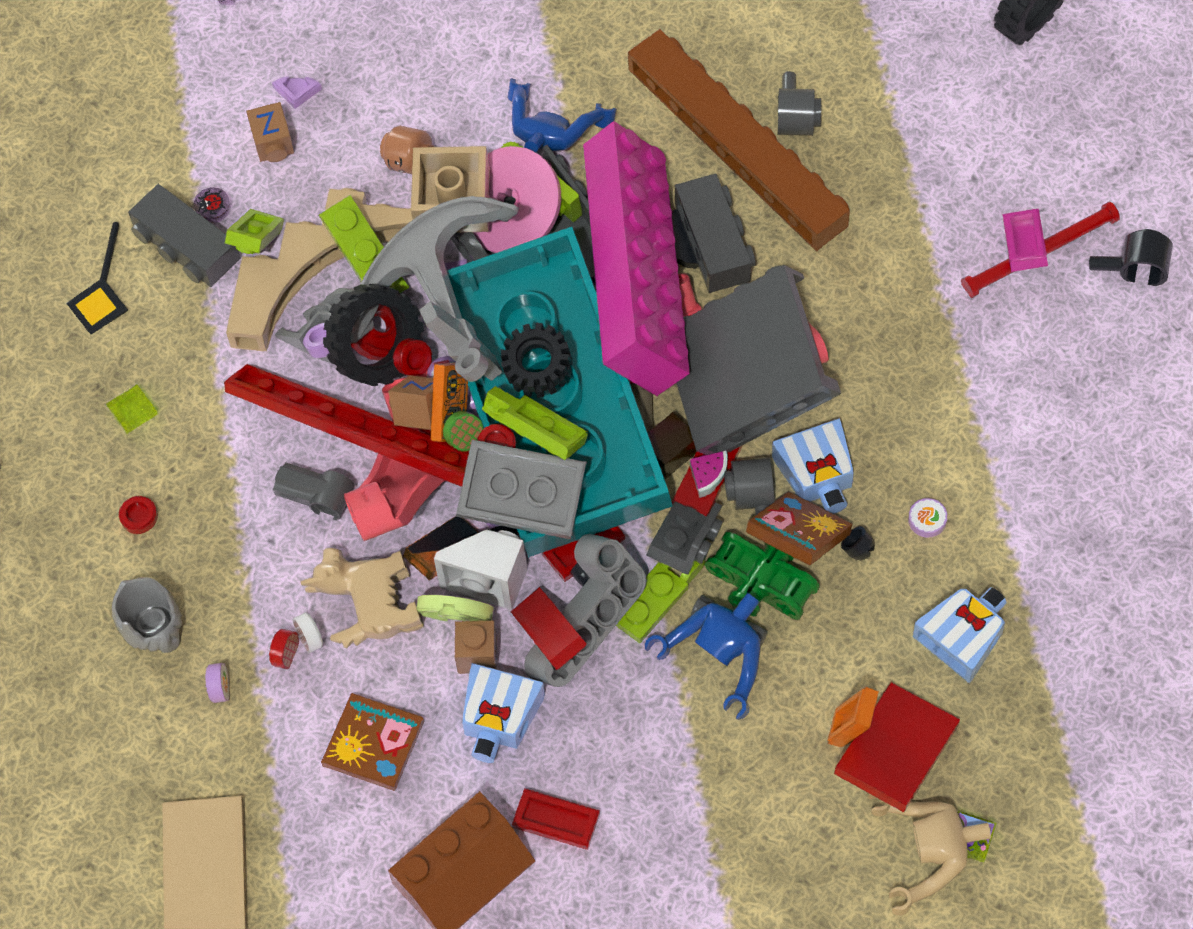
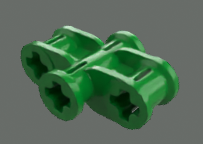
(762, 575)

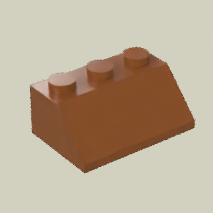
(461, 865)

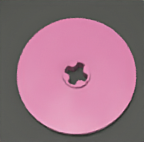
(537, 195)

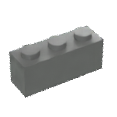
(714, 232)
(182, 236)

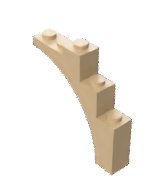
(306, 249)

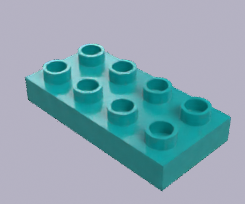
(552, 286)

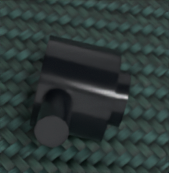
(1140, 247)

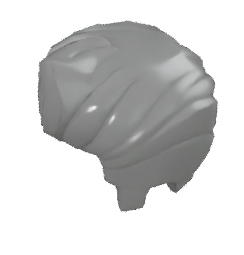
(147, 615)

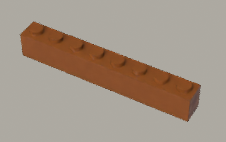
(739, 139)

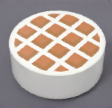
(308, 632)

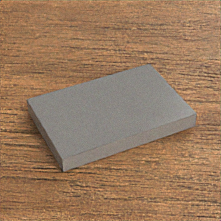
(521, 489)

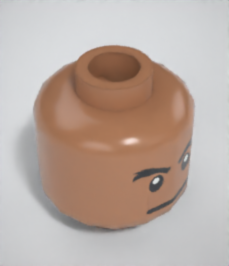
(398, 147)

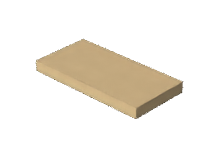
(204, 864)

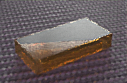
(423, 551)

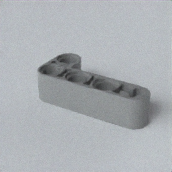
(601, 590)

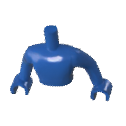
(548, 127)
(725, 637)

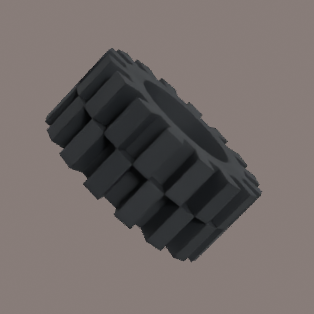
(532, 339)

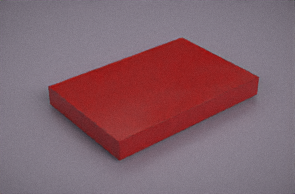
(897, 748)

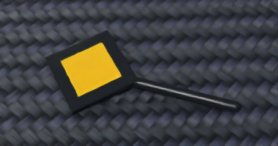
(99, 303)

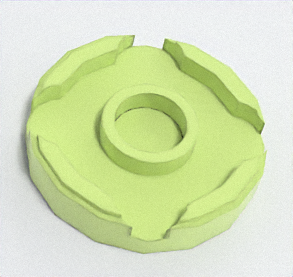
(453, 608)

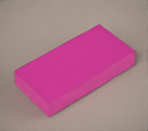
(1025, 240)

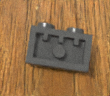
(684, 537)

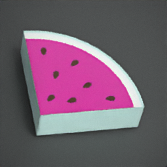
(708, 472)

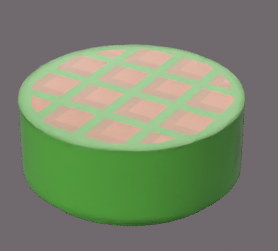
(462, 429)

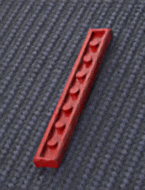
(348, 423)

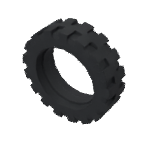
(1024, 18)
(341, 323)

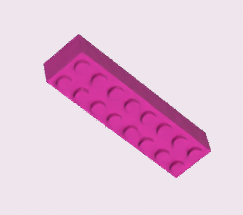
(635, 260)

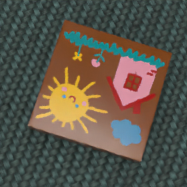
(799, 528)
(372, 741)

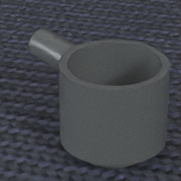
(797, 108)
(750, 484)

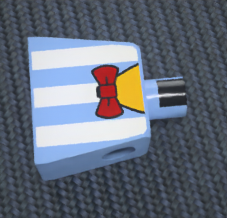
(816, 464)
(963, 630)
(499, 709)

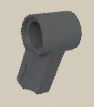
(316, 490)

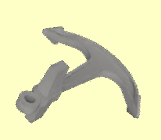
(420, 252)

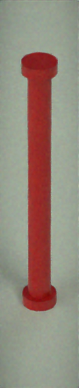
(1107, 214)

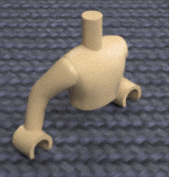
(938, 840)

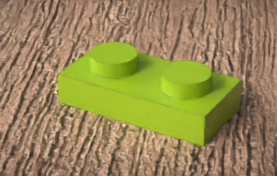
(254, 231)

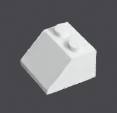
(484, 567)

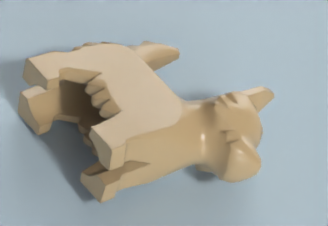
(373, 594)

